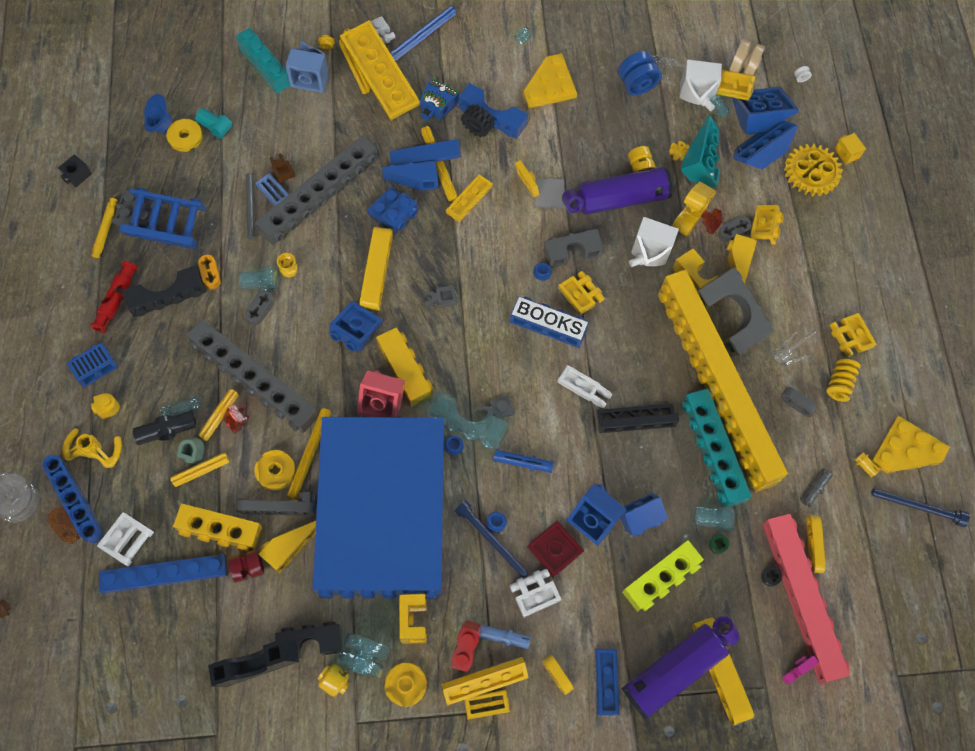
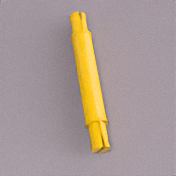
(104, 228)

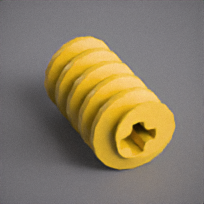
(843, 379)

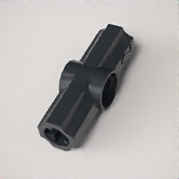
(164, 428)

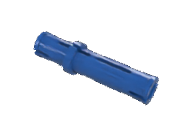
(532, 463)

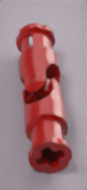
(112, 299)

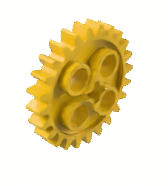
(825, 177)

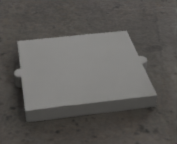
(550, 193)

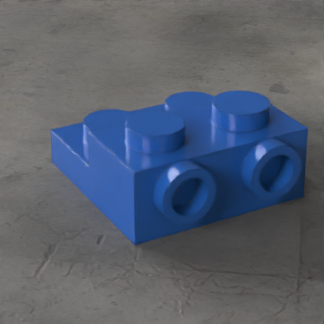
(393, 209)
(354, 327)

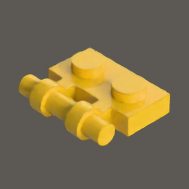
(577, 295)
(856, 331)

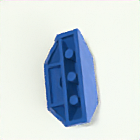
(766, 146)

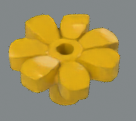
(678, 150)

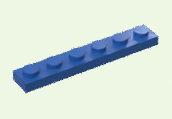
(162, 573)

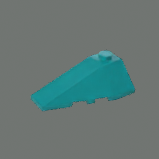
(701, 157)

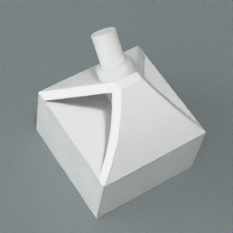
(700, 82)
(653, 243)

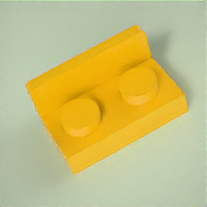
(767, 223)

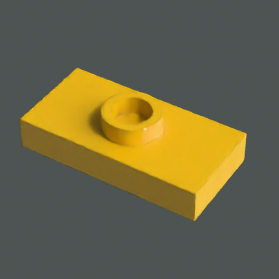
(527, 178)

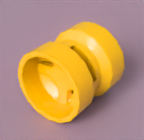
(287, 260)

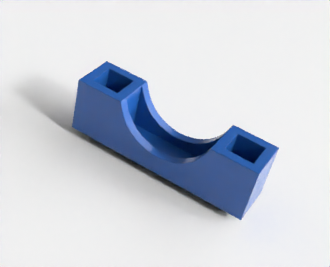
(509, 121)

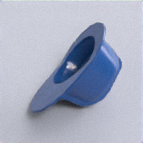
(156, 115)

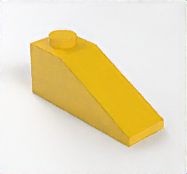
(740, 254)
(284, 548)

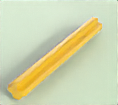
(440, 167)
(308, 456)

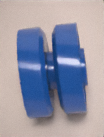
(639, 73)

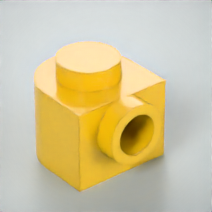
(105, 405)

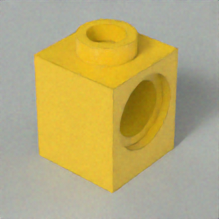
(849, 148)

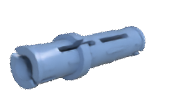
(506, 637)

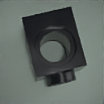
(74, 171)

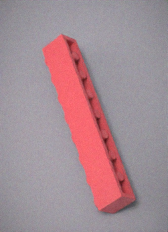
(805, 598)

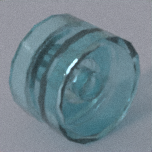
(365, 652)

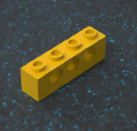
(189, 515)

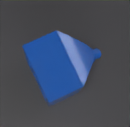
(596, 514)

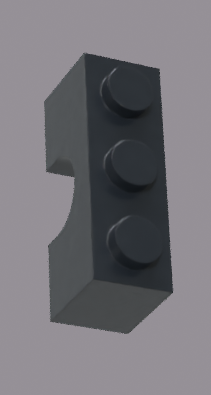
(328, 637)

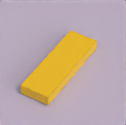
(469, 198)

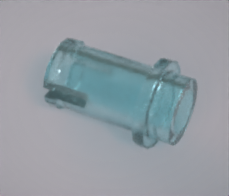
(721, 110)

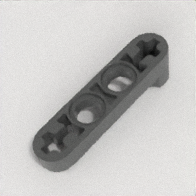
(303, 507)

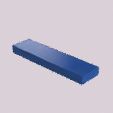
(431, 152)

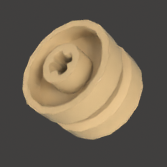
(747, 60)

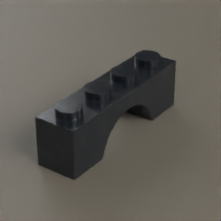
(187, 285)
(239, 669)

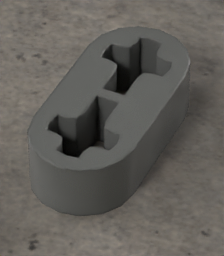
(733, 226)
(259, 308)
(798, 402)

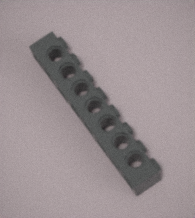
(308, 190)
(204, 333)

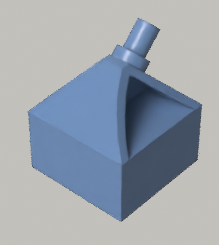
(307, 68)

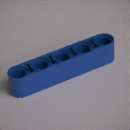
(65, 493)

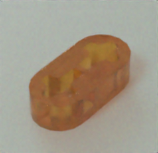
(60, 529)

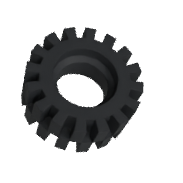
(477, 120)

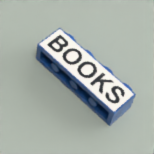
(549, 321)

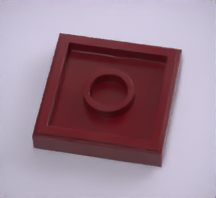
(555, 549)

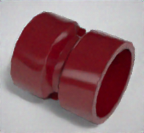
(246, 566)

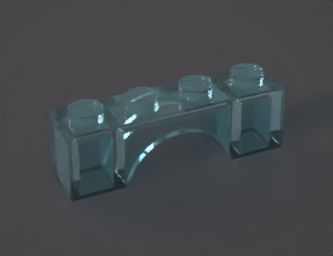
(489, 431)

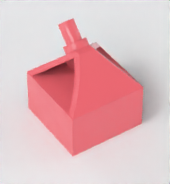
(380, 395)

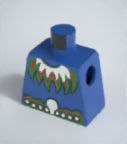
(437, 100)

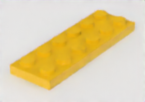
(380, 70)

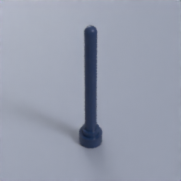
(465, 511)
(959, 517)

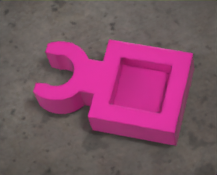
(803, 665)

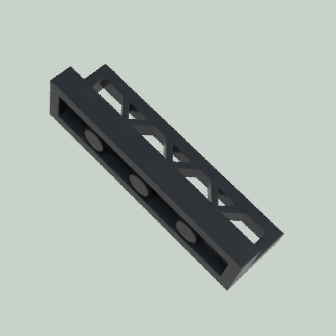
(636, 422)

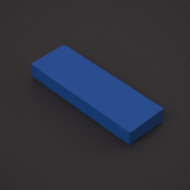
(607, 682)

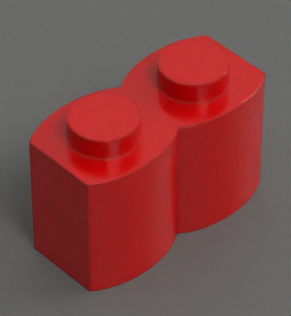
(466, 645)

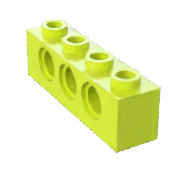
(635, 592)

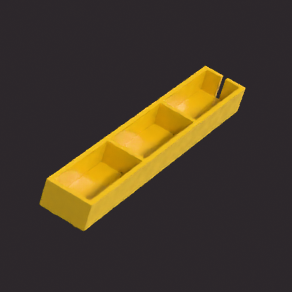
(719, 375)

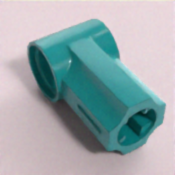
(217, 124)

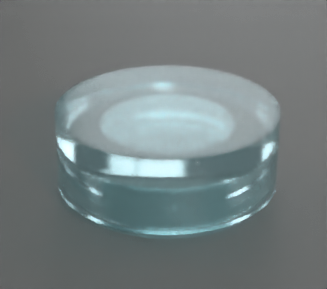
(522, 35)

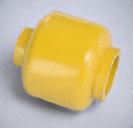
(333, 680)

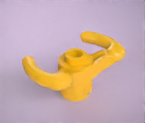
(90, 447)

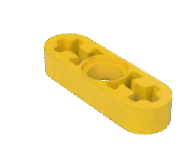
(815, 543)

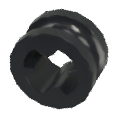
(767, 581)

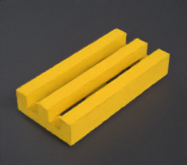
(488, 704)

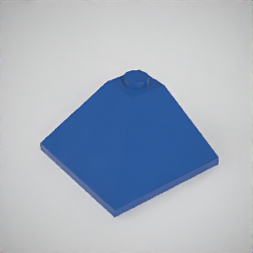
(764, 109)

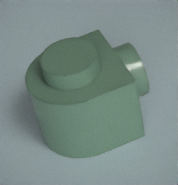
(191, 450)

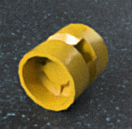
(641, 159)

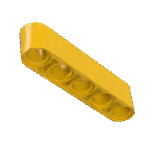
(376, 268)
(729, 686)

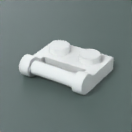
(119, 536)

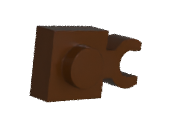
(281, 169)

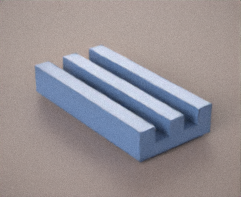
(266, 193)

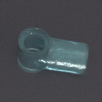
(264, 279)
(721, 518)

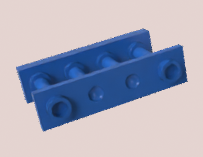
(168, 236)

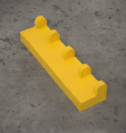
(485, 681)

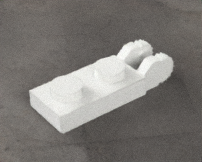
(583, 386)

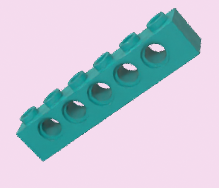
(703, 401)

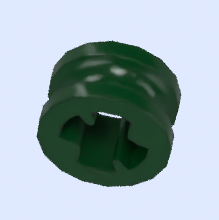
(712, 545)

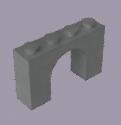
(754, 324)

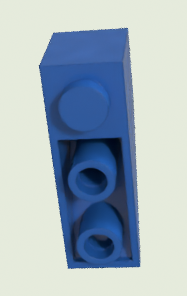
(413, 175)

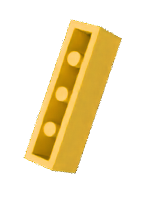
(404, 366)

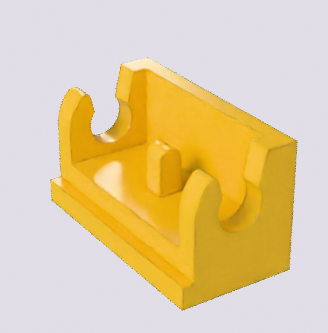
(736, 85)

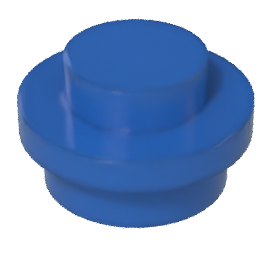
(542, 271)
(453, 445)
(496, 522)

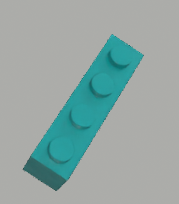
(263, 60)

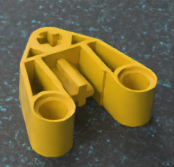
(696, 203)

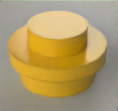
(326, 42)

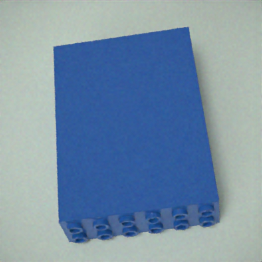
(379, 507)

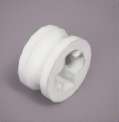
(802, 74)

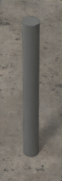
(250, 206)

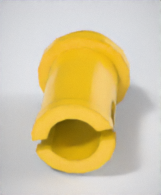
(867, 465)

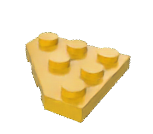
(550, 83)
(908, 448)

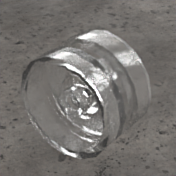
(17, 497)

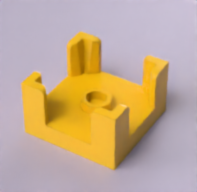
(408, 604)

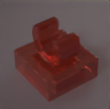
(712, 220)
(234, 418)

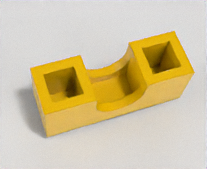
(693, 264)

